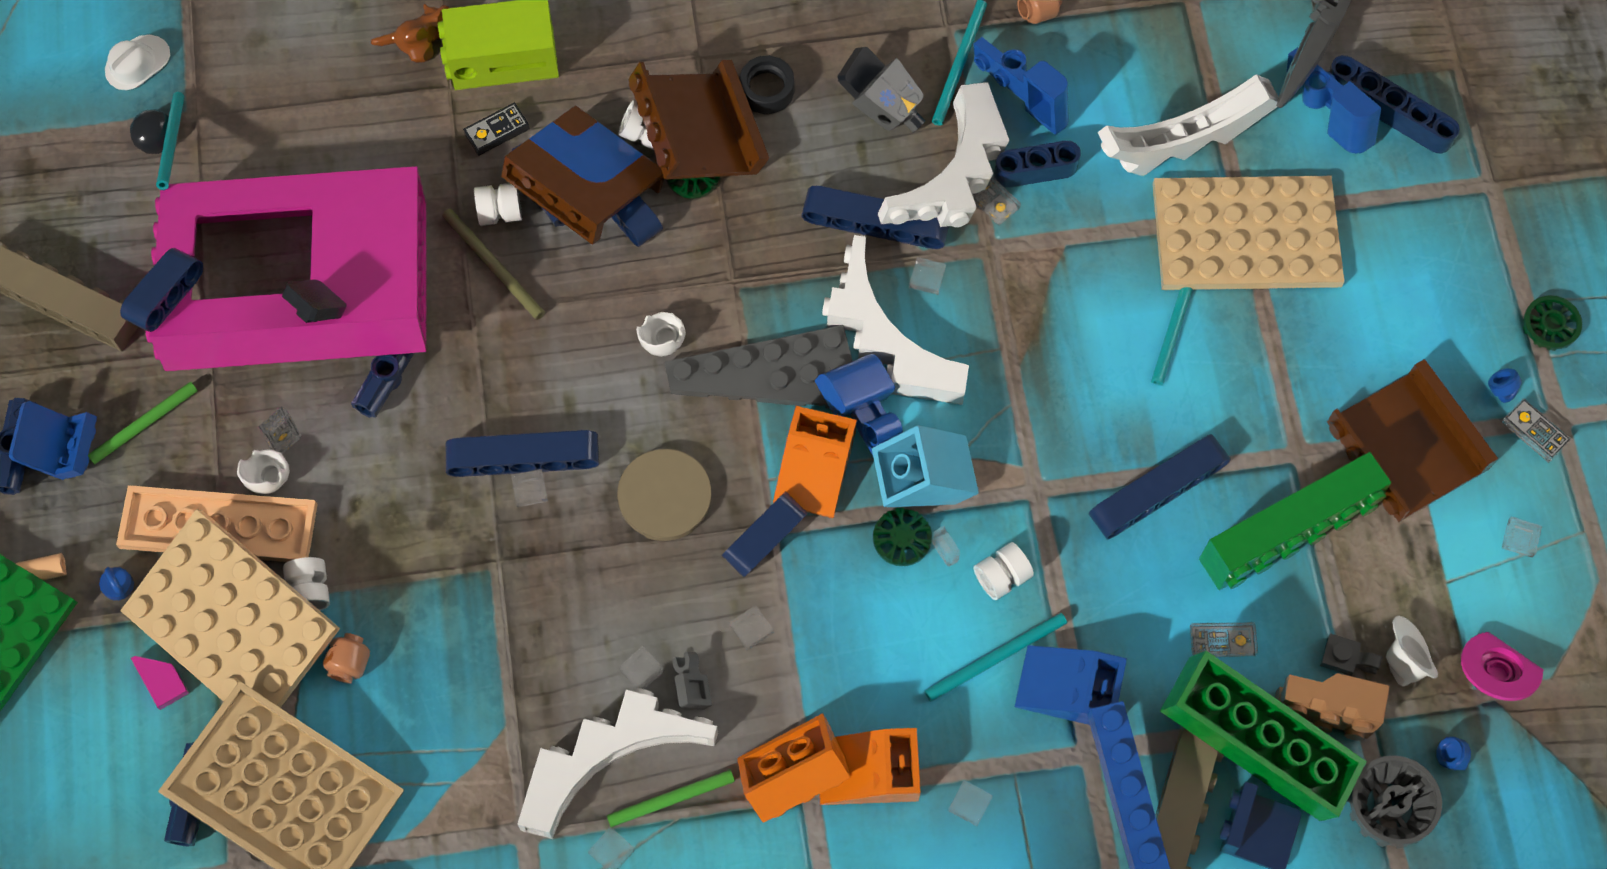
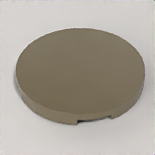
(664, 494)

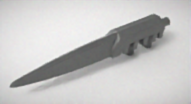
(1317, 38)

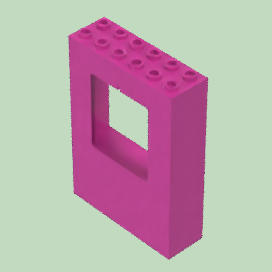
(363, 248)

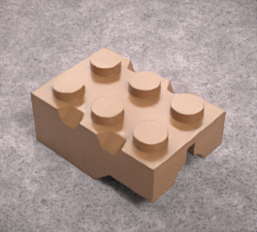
(1337, 703)

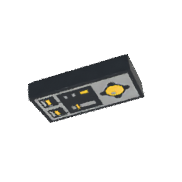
(496, 129)

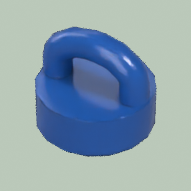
(1505, 384)
(116, 583)
(1453, 753)

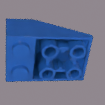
(1068, 681)

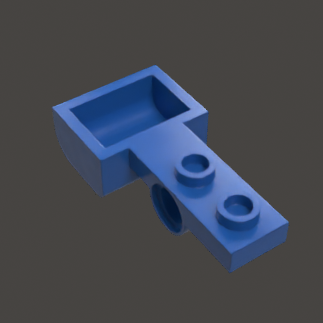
(1040, 87)
(1352, 113)
(857, 392)

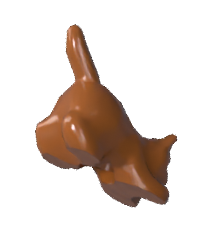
(416, 35)

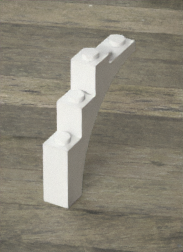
(1221, 120)
(950, 193)
(909, 366)
(638, 726)

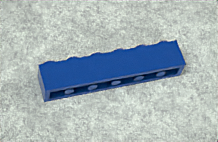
(1127, 787)

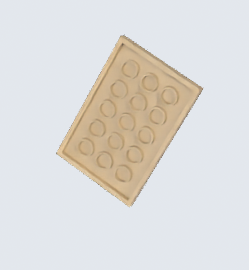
(1247, 232)
(228, 614)
(280, 787)

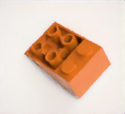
(816, 460)
(880, 766)

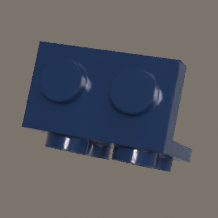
(1259, 828)

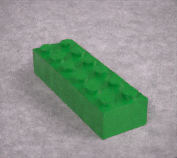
(1294, 522)
(1263, 736)

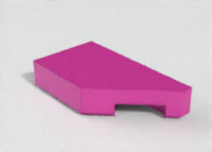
(161, 681)

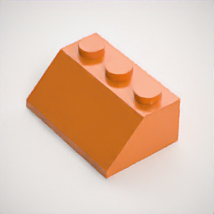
(792, 768)

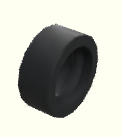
(771, 65)

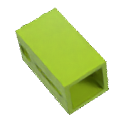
(498, 43)

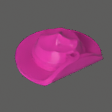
(1499, 668)

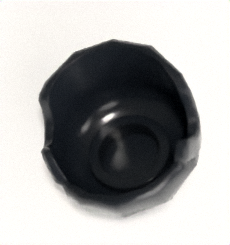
(149, 131)

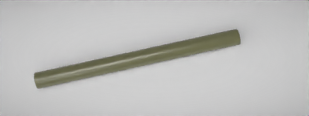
(493, 264)

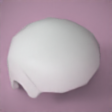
(661, 333)
(263, 471)

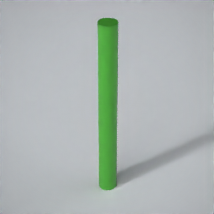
(142, 423)
(670, 798)

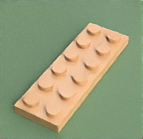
(265, 525)

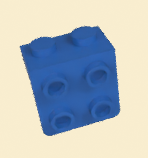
(52, 441)

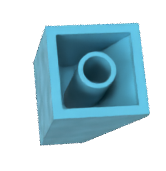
(924, 468)

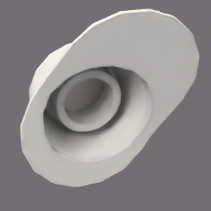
(136, 61)
(1409, 654)

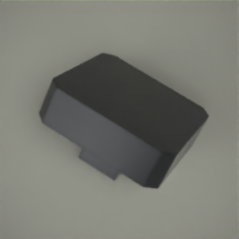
(859, 70)
(313, 300)

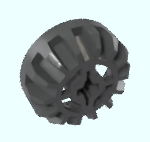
(1408, 781)

